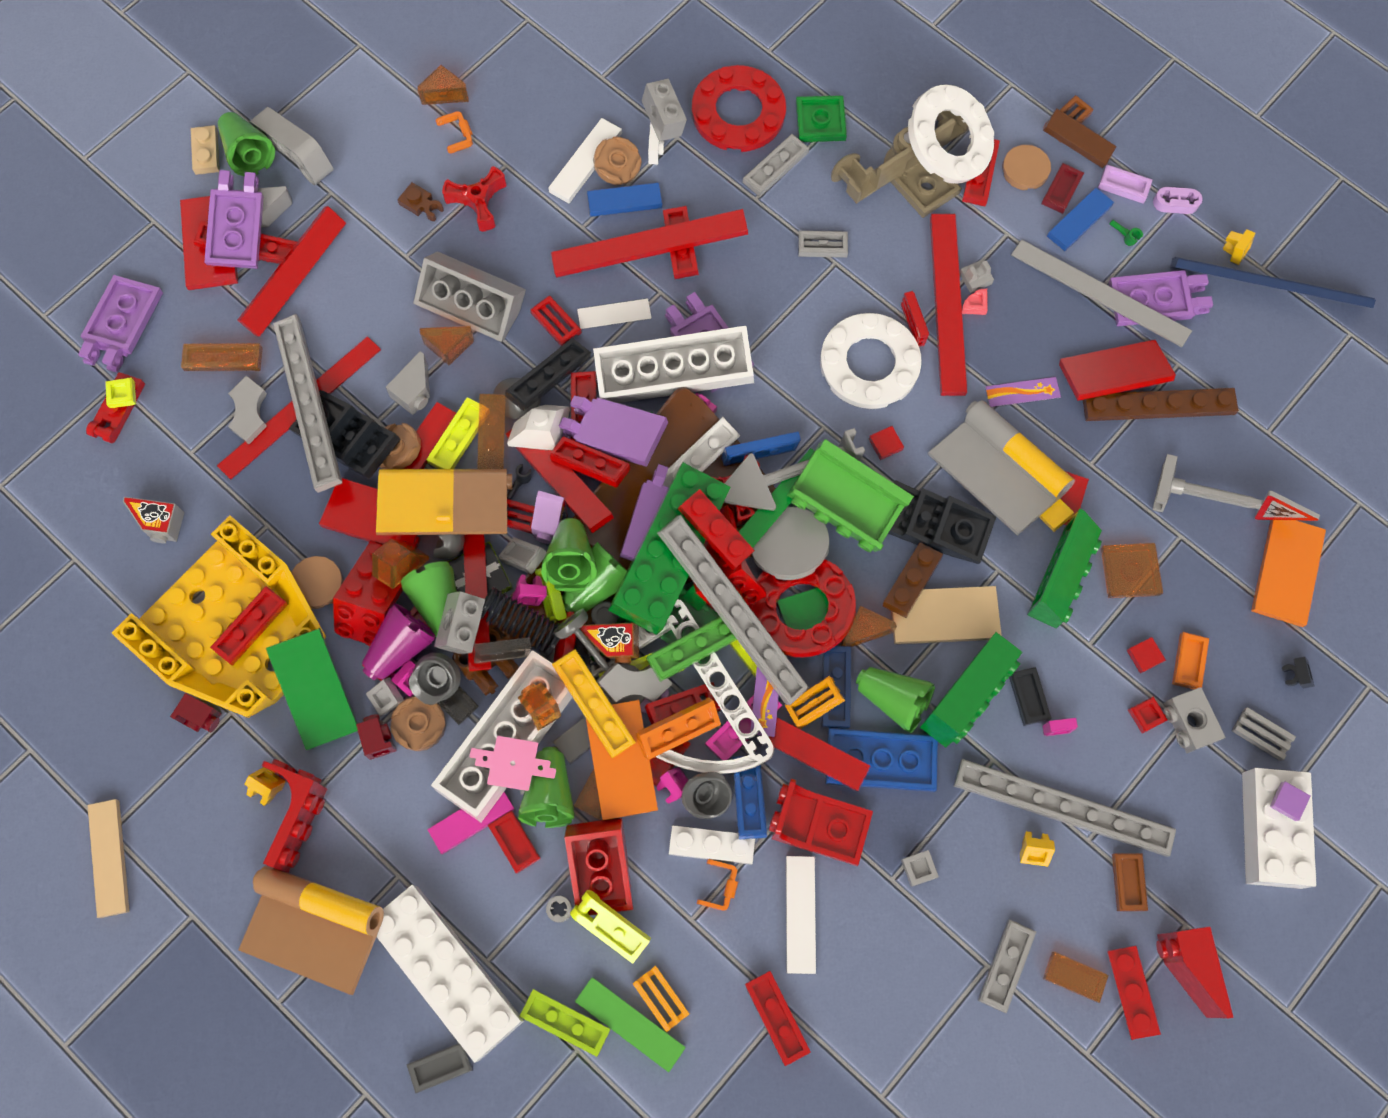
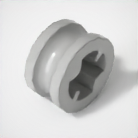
(557, 918)

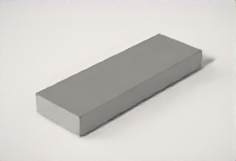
(775, 165)
(1007, 966)

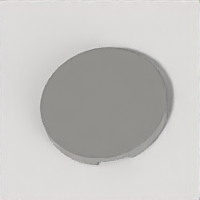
(792, 545)

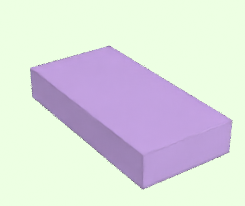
(1125, 184)

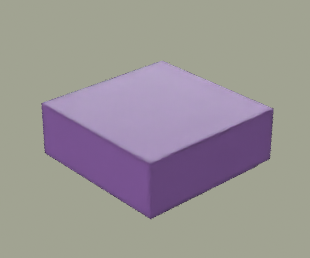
(1290, 801)

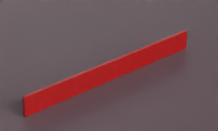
(286, 417)
(477, 586)

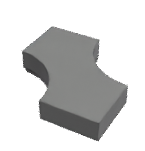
(247, 418)
(620, 682)

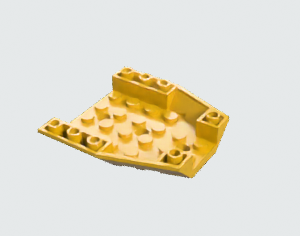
(178, 634)

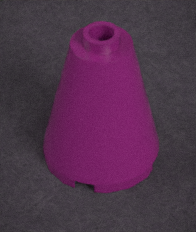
(396, 642)

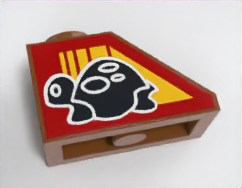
(615, 640)

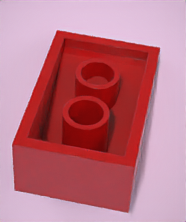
(599, 862)
(1196, 966)

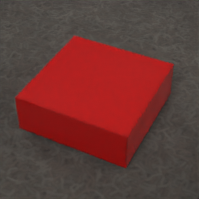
(886, 442)
(1146, 655)
(1147, 715)

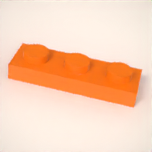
(678, 728)

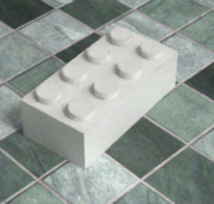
(1276, 847)

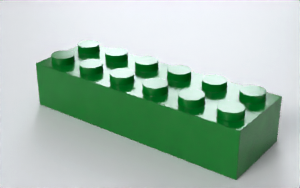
(655, 574)

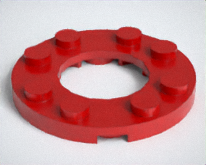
(741, 137)
(821, 636)

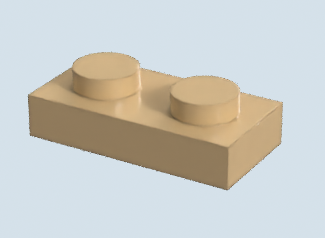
(205, 150)

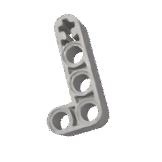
(294, 144)

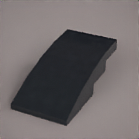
(355, 437)
(944, 524)

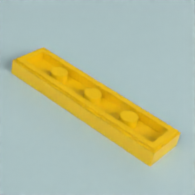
(593, 703)

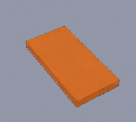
(1288, 571)
(626, 780)

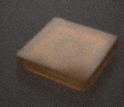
(1131, 570)

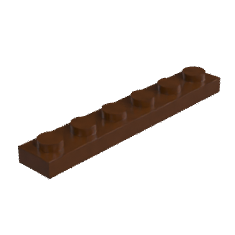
(1161, 404)

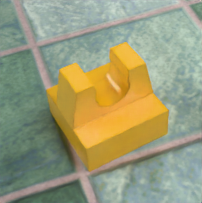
(1238, 245)
(264, 783)
(1036, 850)

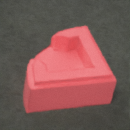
(976, 303)

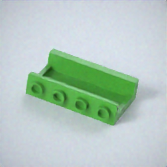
(849, 496)

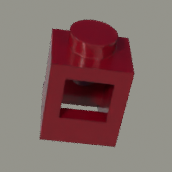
(196, 714)
(375, 737)

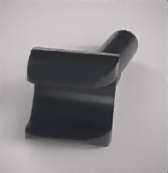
(520, 479)

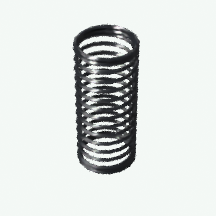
(549, 642)

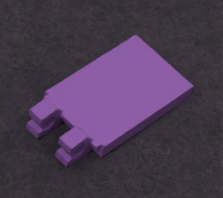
(234, 223)
(1165, 293)
(702, 320)
(118, 321)
(615, 429)
(644, 512)

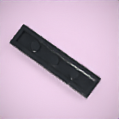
(547, 374)

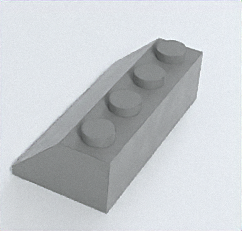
(468, 295)

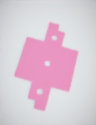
(525, 766)

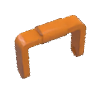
(464, 126)
(730, 888)

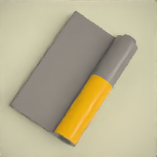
(1001, 467)

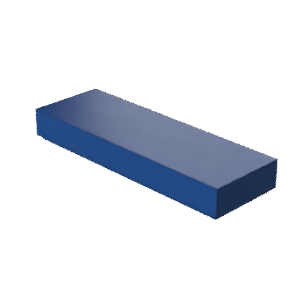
(624, 199)
(1080, 219)
(761, 448)
(750, 803)

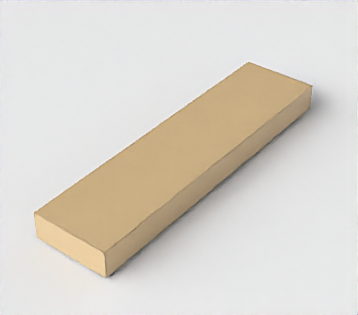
(108, 858)

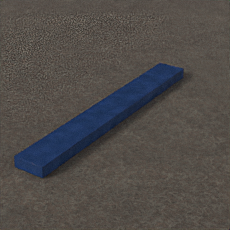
(1273, 282)

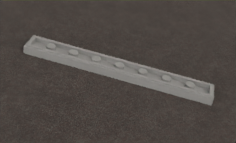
(307, 404)
(733, 609)
(1065, 807)

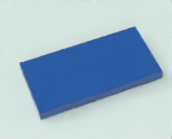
(894, 758)

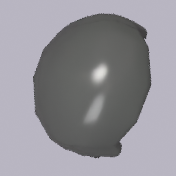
(449, 546)

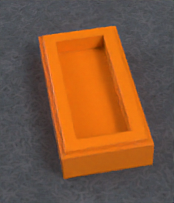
(1190, 661)

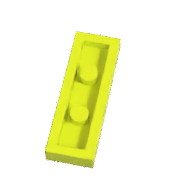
(456, 437)

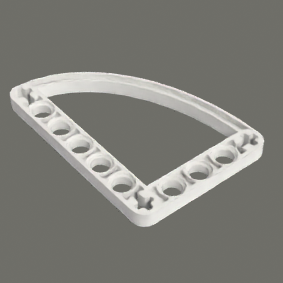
(720, 694)

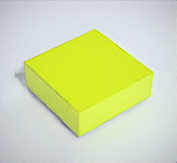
(120, 393)

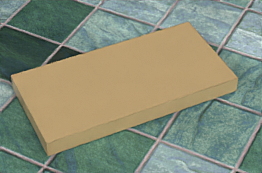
(950, 616)

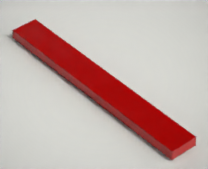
(649, 243)
(948, 305)

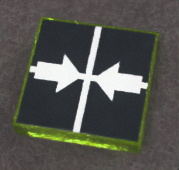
(495, 573)

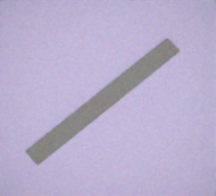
(1102, 293)

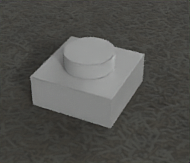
(384, 696)
(919, 868)

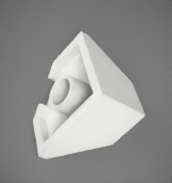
(539, 428)

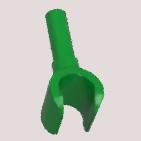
(1129, 234)

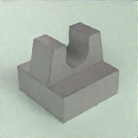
(977, 276)

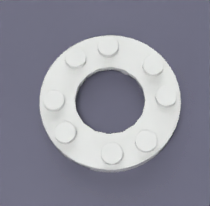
(927, 148)
(859, 391)

